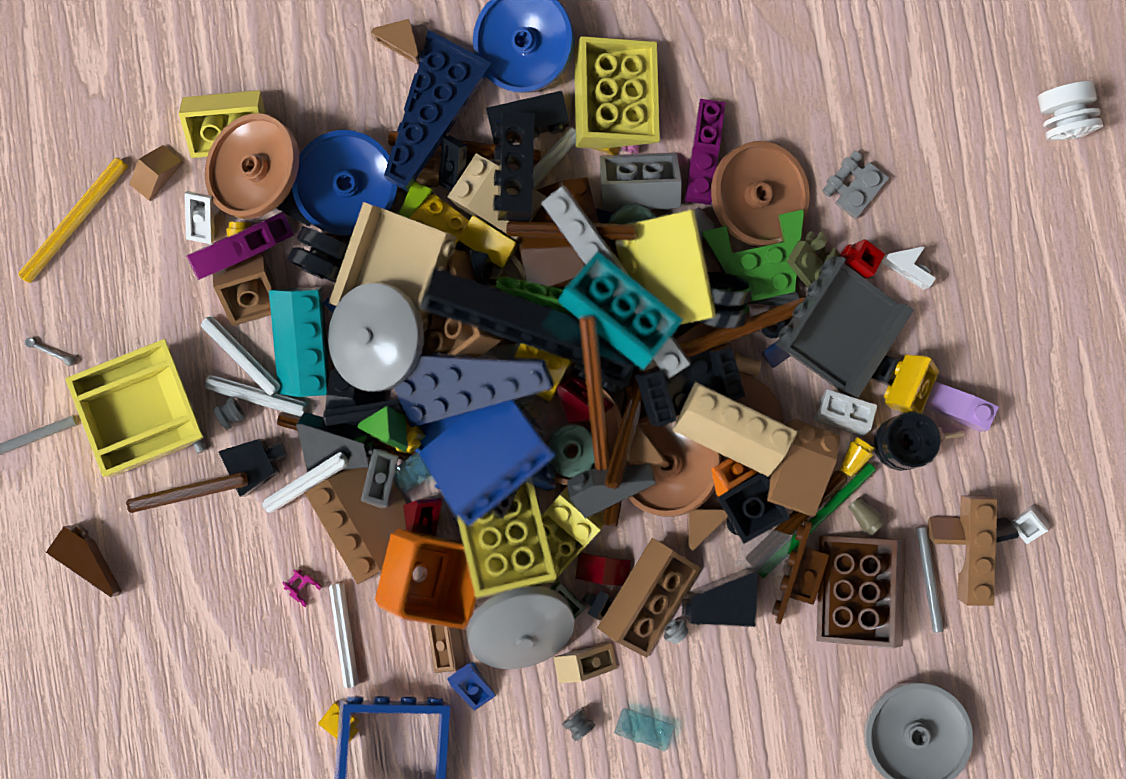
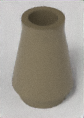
(867, 517)

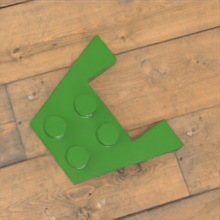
(763, 265)

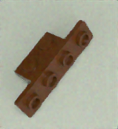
(804, 575)

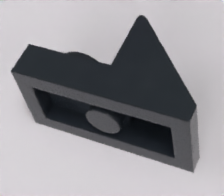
(452, 162)

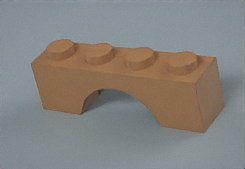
(977, 577)

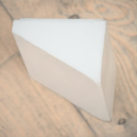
(1031, 524)

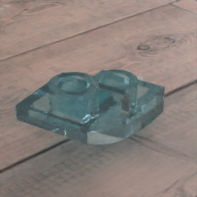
(411, 473)
(644, 729)

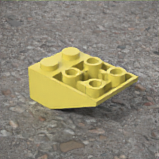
(568, 530)

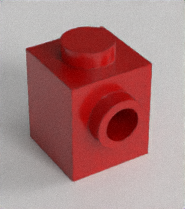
(863, 257)

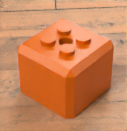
(441, 594)

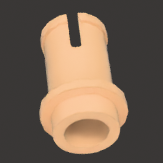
(747, 364)

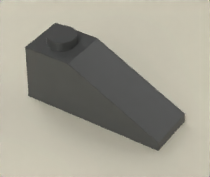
(592, 496)

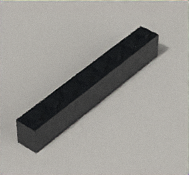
(515, 319)

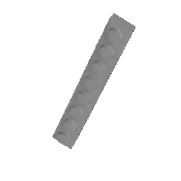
(586, 243)

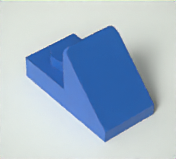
(471, 686)

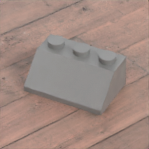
(640, 180)

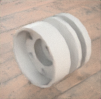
(1070, 112)

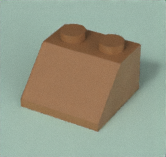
(245, 289)

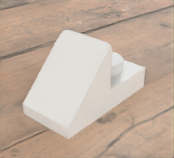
(200, 217)
(903, 264)

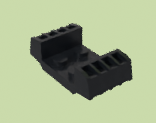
(666, 397)

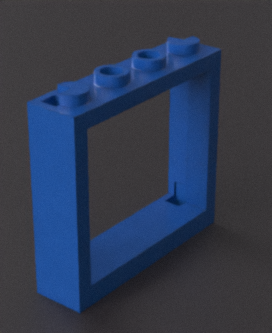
(382, 704)

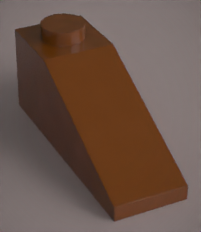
(83, 557)

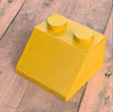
(912, 384)

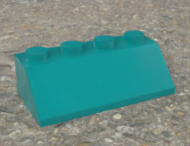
(622, 309)
(300, 341)

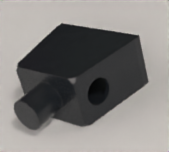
(254, 460)

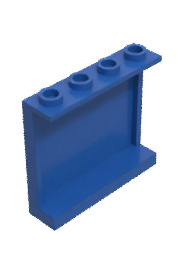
(484, 458)

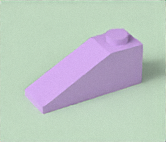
(961, 407)

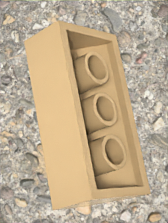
(734, 430)

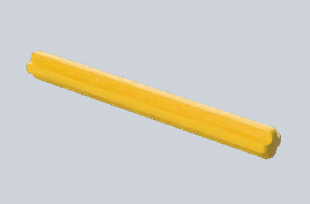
(72, 220)

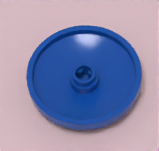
(525, 42)
(339, 175)

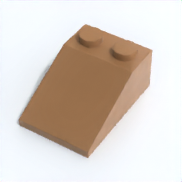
(805, 470)

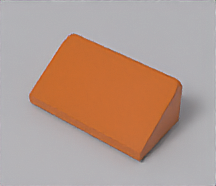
(730, 474)

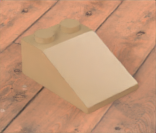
(476, 191)

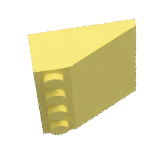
(616, 93)
(670, 264)
(508, 550)

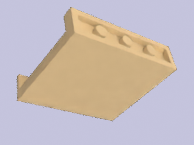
(394, 253)

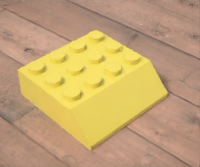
(134, 409)

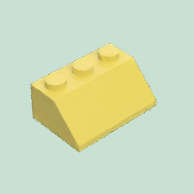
(208, 115)

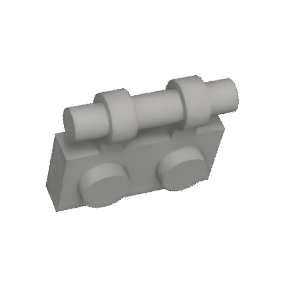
(861, 190)

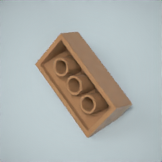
(649, 598)

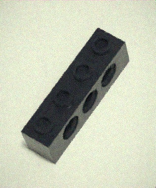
(521, 128)

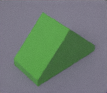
(387, 426)

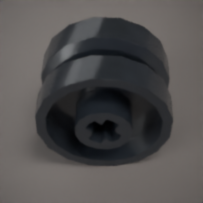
(320, 256)
(729, 297)

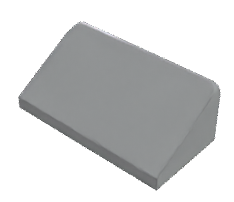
(379, 478)

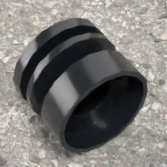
(921, 438)

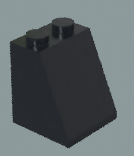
(724, 601)

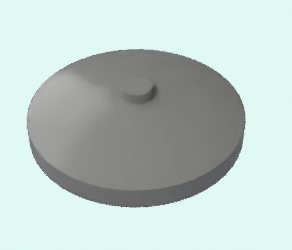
(375, 337)
(520, 627)
(918, 733)

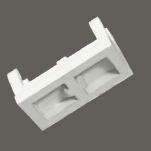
(845, 413)

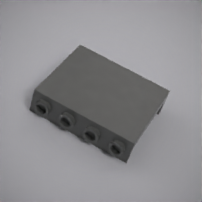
(843, 327)

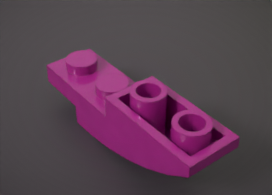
(704, 151)
(240, 245)

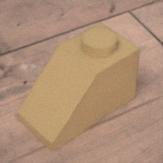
(585, 663)

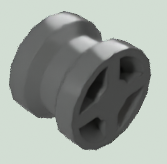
(229, 413)
(578, 724)

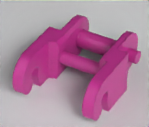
(295, 592)

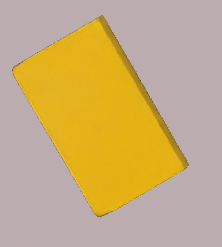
(488, 240)

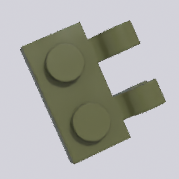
(805, 260)

